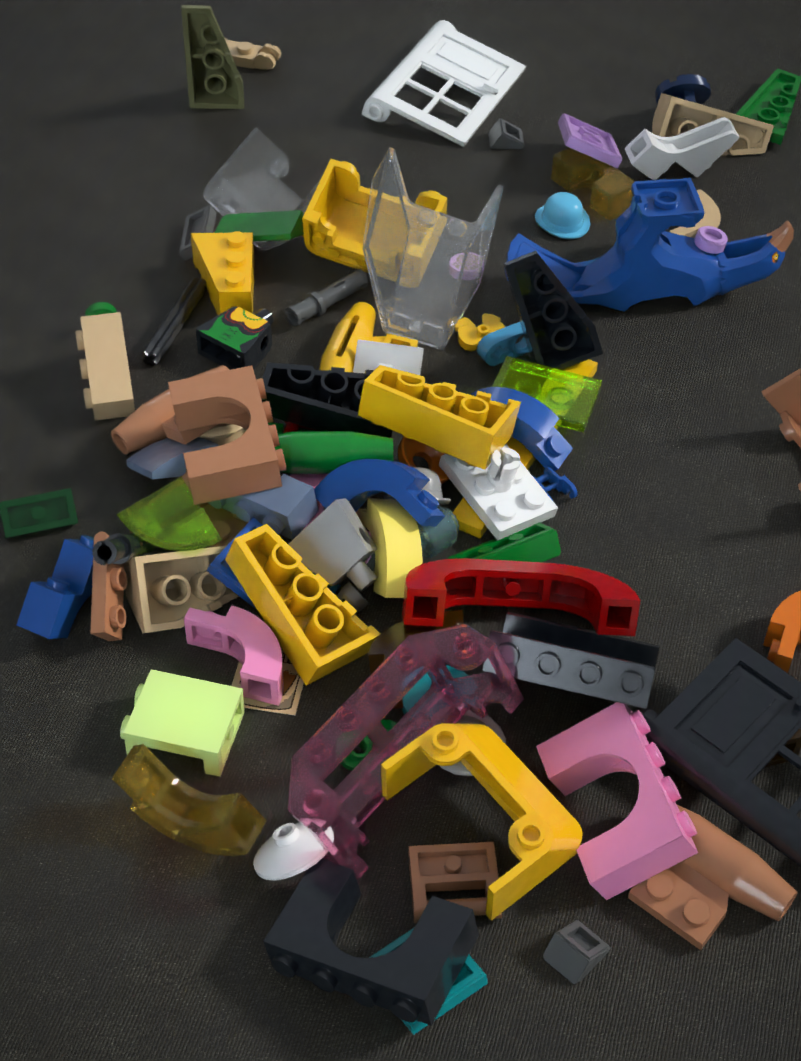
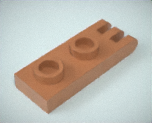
(108, 588)

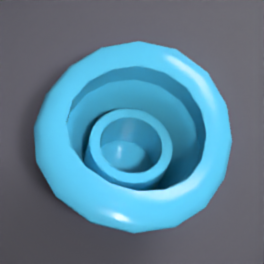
(563, 216)

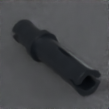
(120, 549)

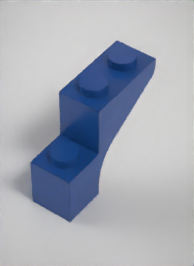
(55, 603)

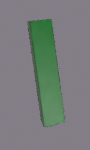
(264, 225)
(531, 544)

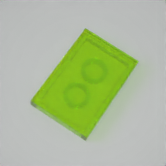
(563, 392)

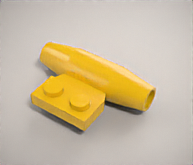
(355, 325)

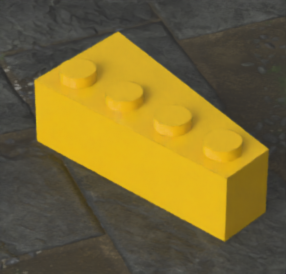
(438, 414)
(306, 616)

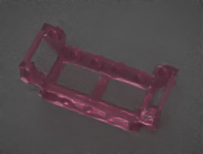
(360, 715)

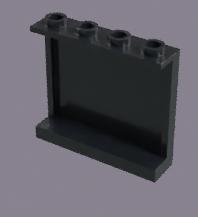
(576, 659)

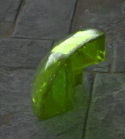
(171, 519)

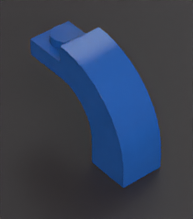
(534, 427)
(368, 477)

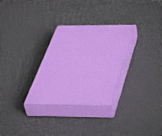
(589, 140)

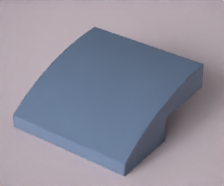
(165, 457)

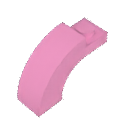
(248, 641)

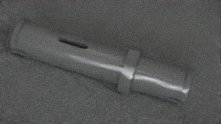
(317, 302)

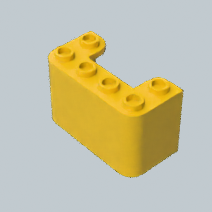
(338, 215)

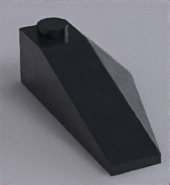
(550, 318)

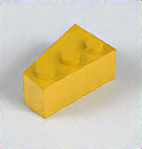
(227, 268)

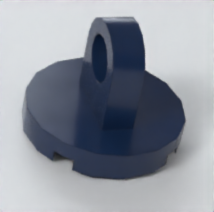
(687, 87)

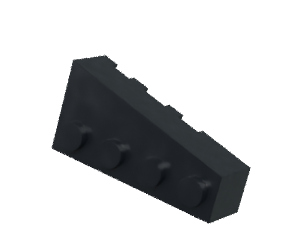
(318, 398)

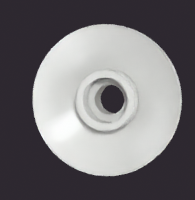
(289, 852)

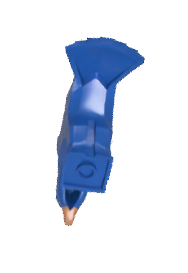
(660, 264)

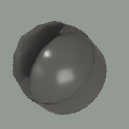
(352, 596)

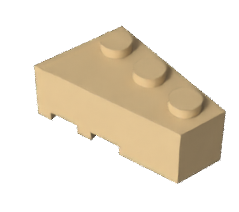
(105, 366)

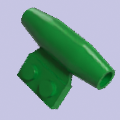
(326, 450)

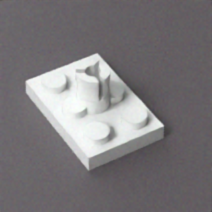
(502, 494)

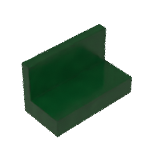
(38, 512)

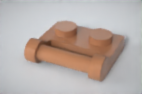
(452, 869)

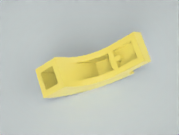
(396, 541)

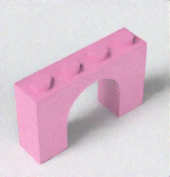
(654, 831)

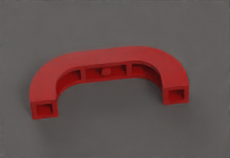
(446, 583)

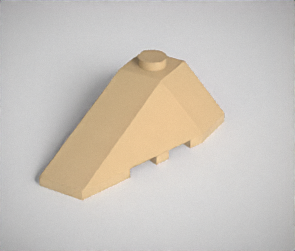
(679, 115)
(170, 583)

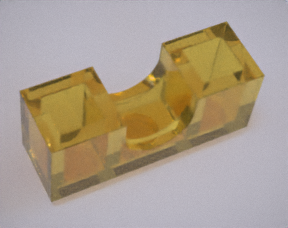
(609, 186)

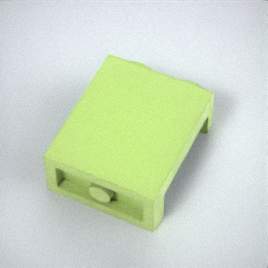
(185, 718)

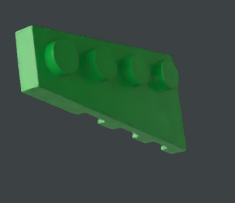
(774, 102)

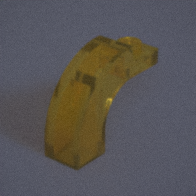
(201, 820)

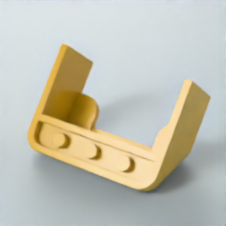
(542, 830)

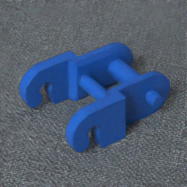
(559, 483)

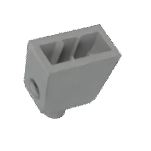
(337, 546)

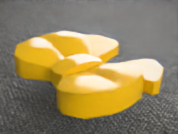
(470, 335)

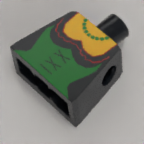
(236, 338)

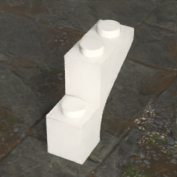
(692, 149)

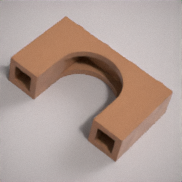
(239, 466)

